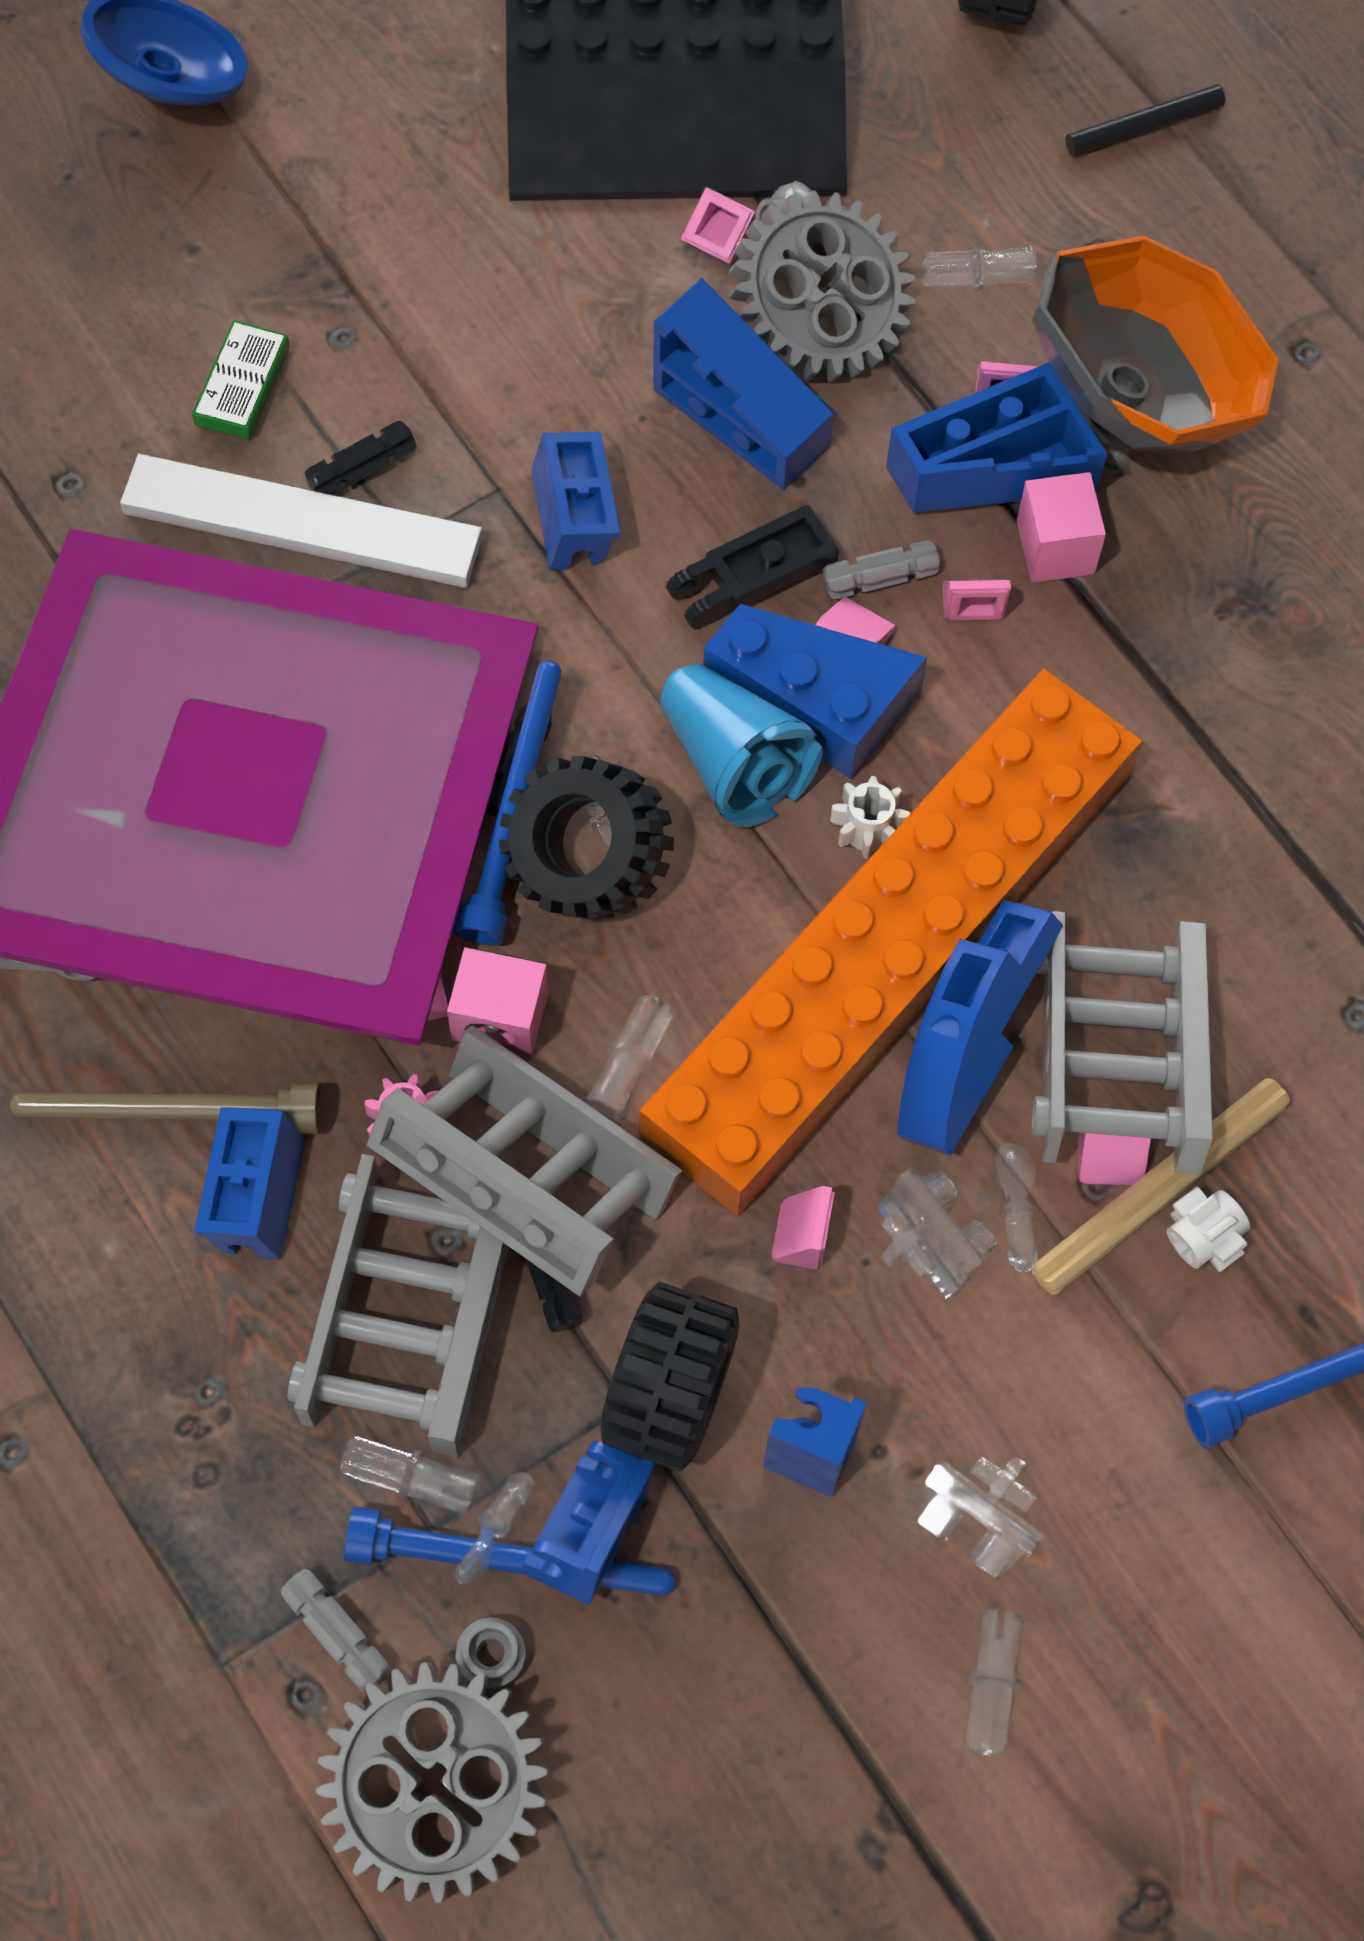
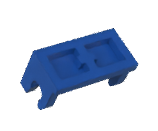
(574, 497)
(250, 1181)
(812, 1450)
(590, 1522)

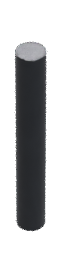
(1145, 120)

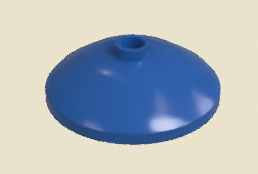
(164, 50)

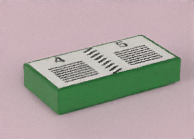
(241, 380)

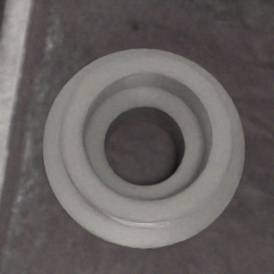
(491, 1631)

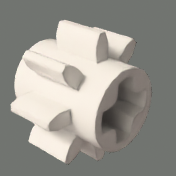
(867, 799)
(1208, 1229)

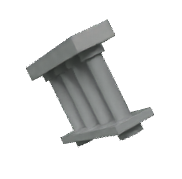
(1183, 1071)
(498, 1196)
(455, 1347)

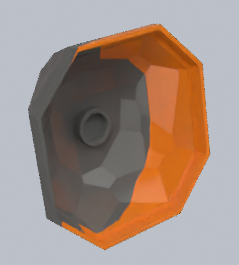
(1153, 346)

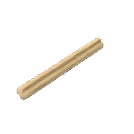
(1156, 1190)

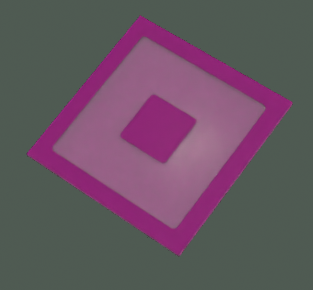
(248, 782)

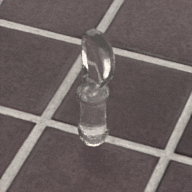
(1015, 1176)
(494, 1523)

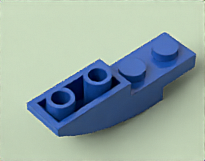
(962, 1028)

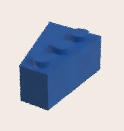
(737, 386)
(992, 444)
(828, 679)

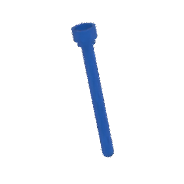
(483, 916)
(1217, 1414)
(375, 1538)

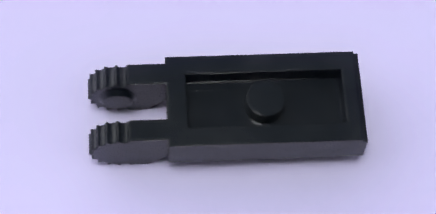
(754, 565)

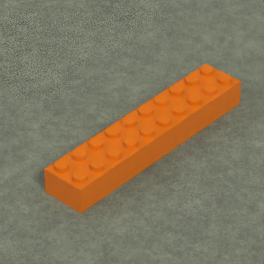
(884, 942)

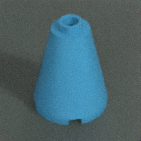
(739, 744)

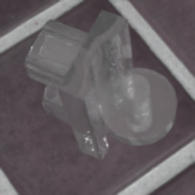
(929, 1236)
(1007, 1533)

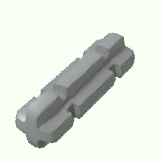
(881, 569)
(334, 1629)

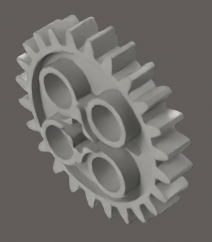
(850, 249)
(391, 1833)

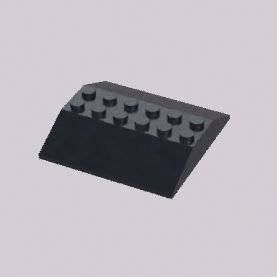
(674, 98)

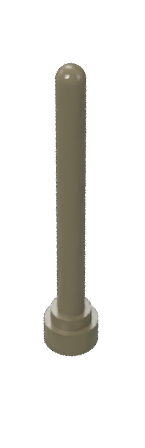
(300, 1103)

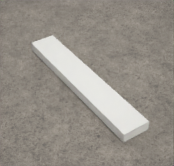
(302, 520)

